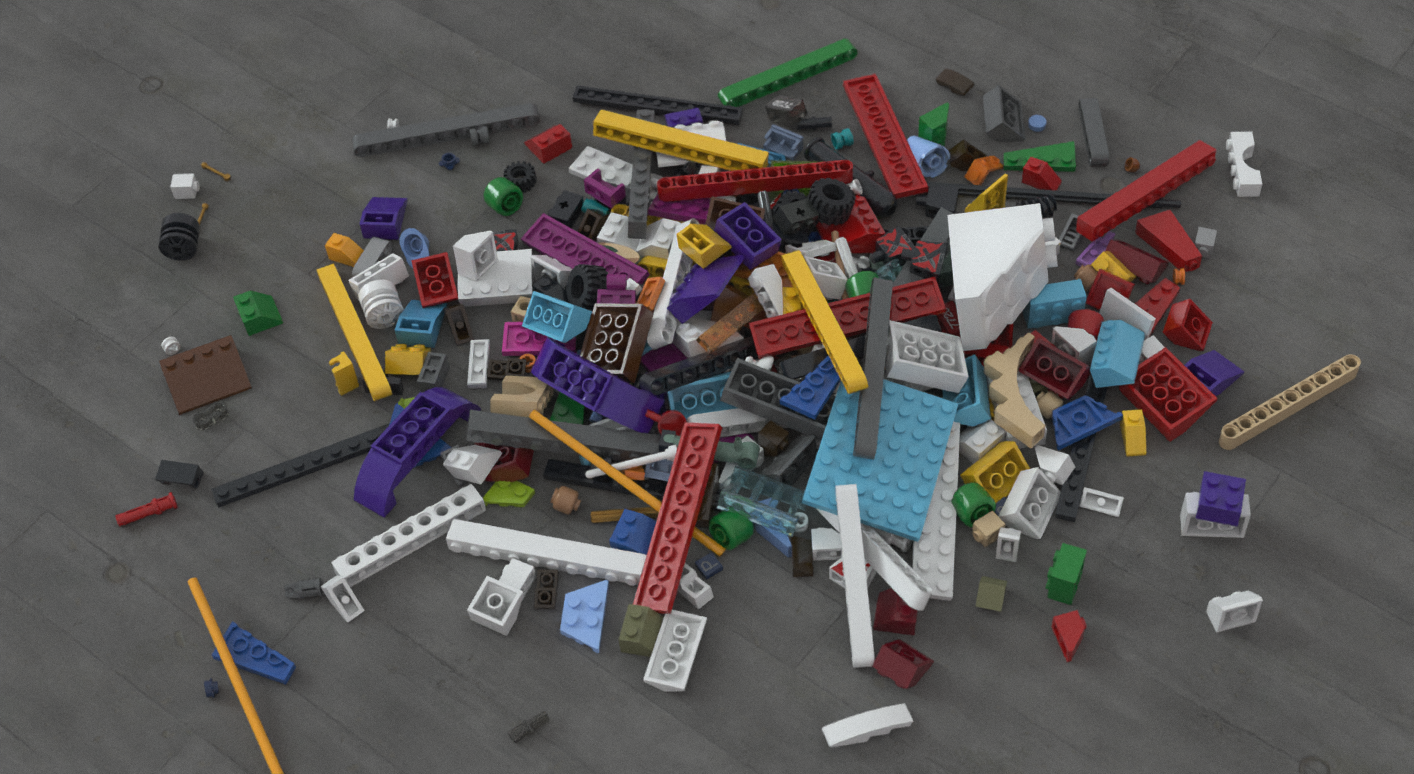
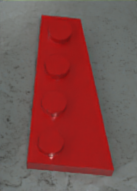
(1159, 300)

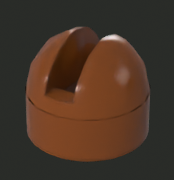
(1132, 165)

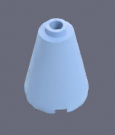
(929, 156)

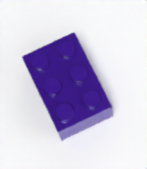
(748, 235)

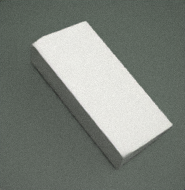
(1101, 502)

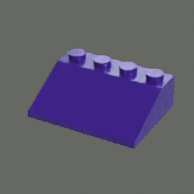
(702, 286)

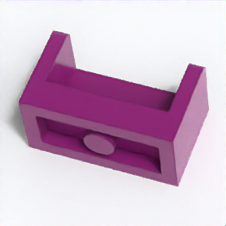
(602, 190)

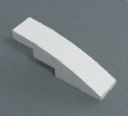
(867, 724)

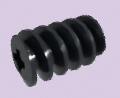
(1047, 203)

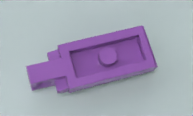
(1096, 247)

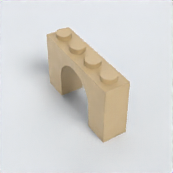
(521, 396)

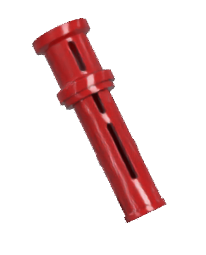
(156, 507)

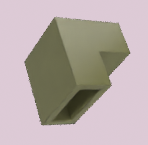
(991, 593)

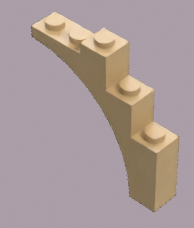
(1011, 410)

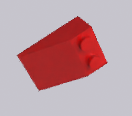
(434, 279)

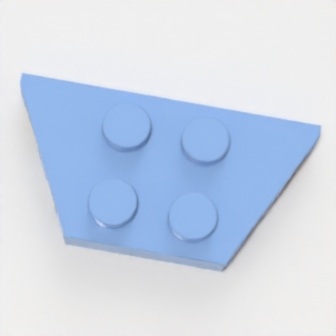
(585, 614)

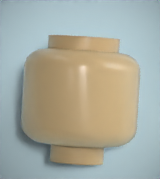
(1048, 402)

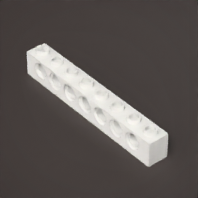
(405, 544)

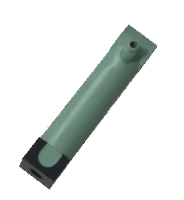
(743, 454)

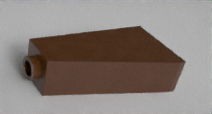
(728, 301)

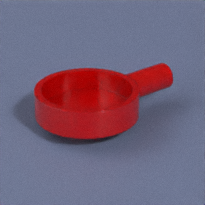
(669, 420)

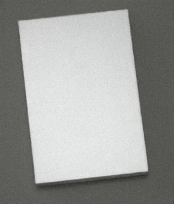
(1120, 308)

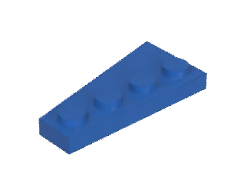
(813, 391)
(255, 655)

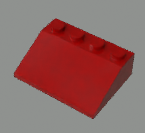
(860, 229)
(1168, 394)

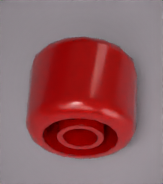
(1087, 320)

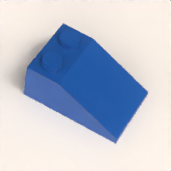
(633, 532)

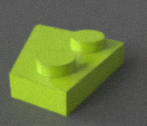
(509, 494)

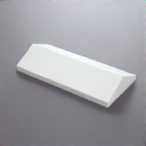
(675, 651)

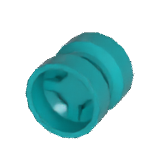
(842, 139)

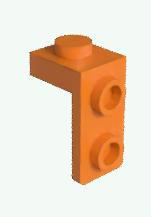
(980, 169)

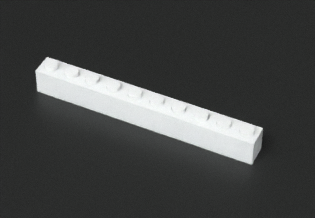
(546, 552)

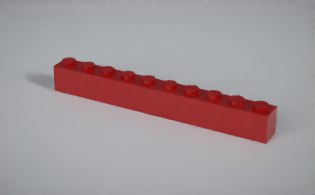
(1145, 190)

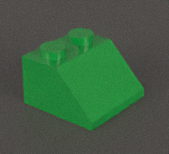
(934, 125)
(257, 311)

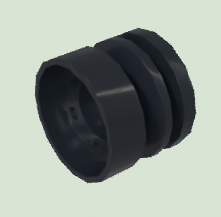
(179, 236)

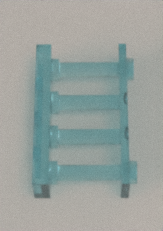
(758, 512)

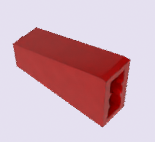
(1169, 239)

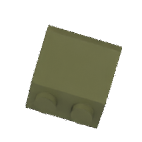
(640, 630)

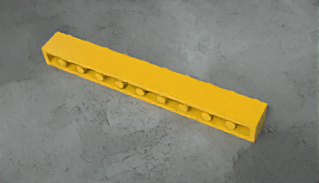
(678, 142)

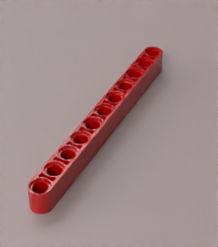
(752, 180)

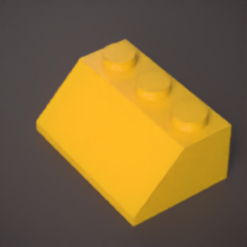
(997, 469)

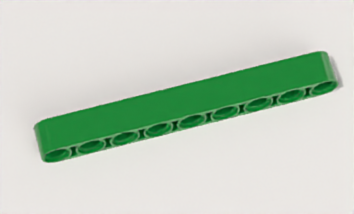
(788, 73)

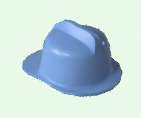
(414, 245)

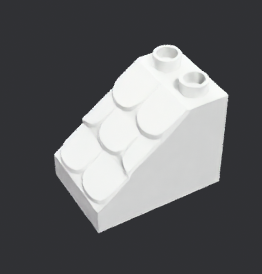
(998, 267)

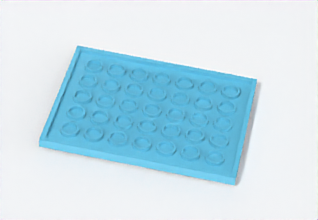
(909, 453)

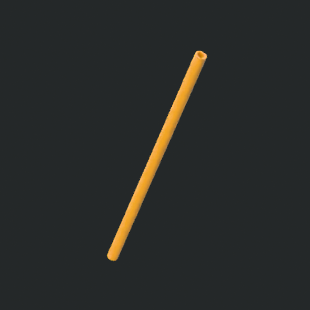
(617, 475)
(235, 677)

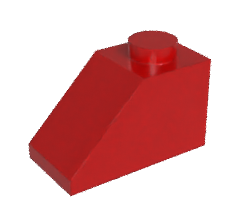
(1040, 175)
(1069, 632)

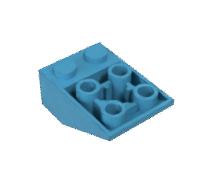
(420, 324)

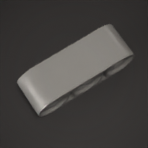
(374, 252)

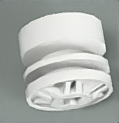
(380, 304)

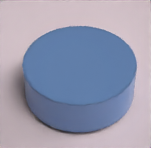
(1037, 123)

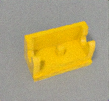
(344, 374)

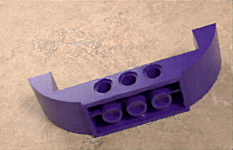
(595, 386)
(406, 444)

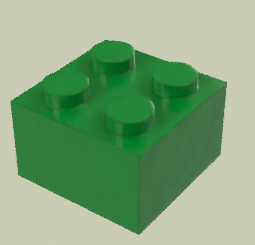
(1065, 573)

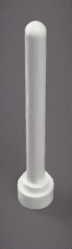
(668, 454)

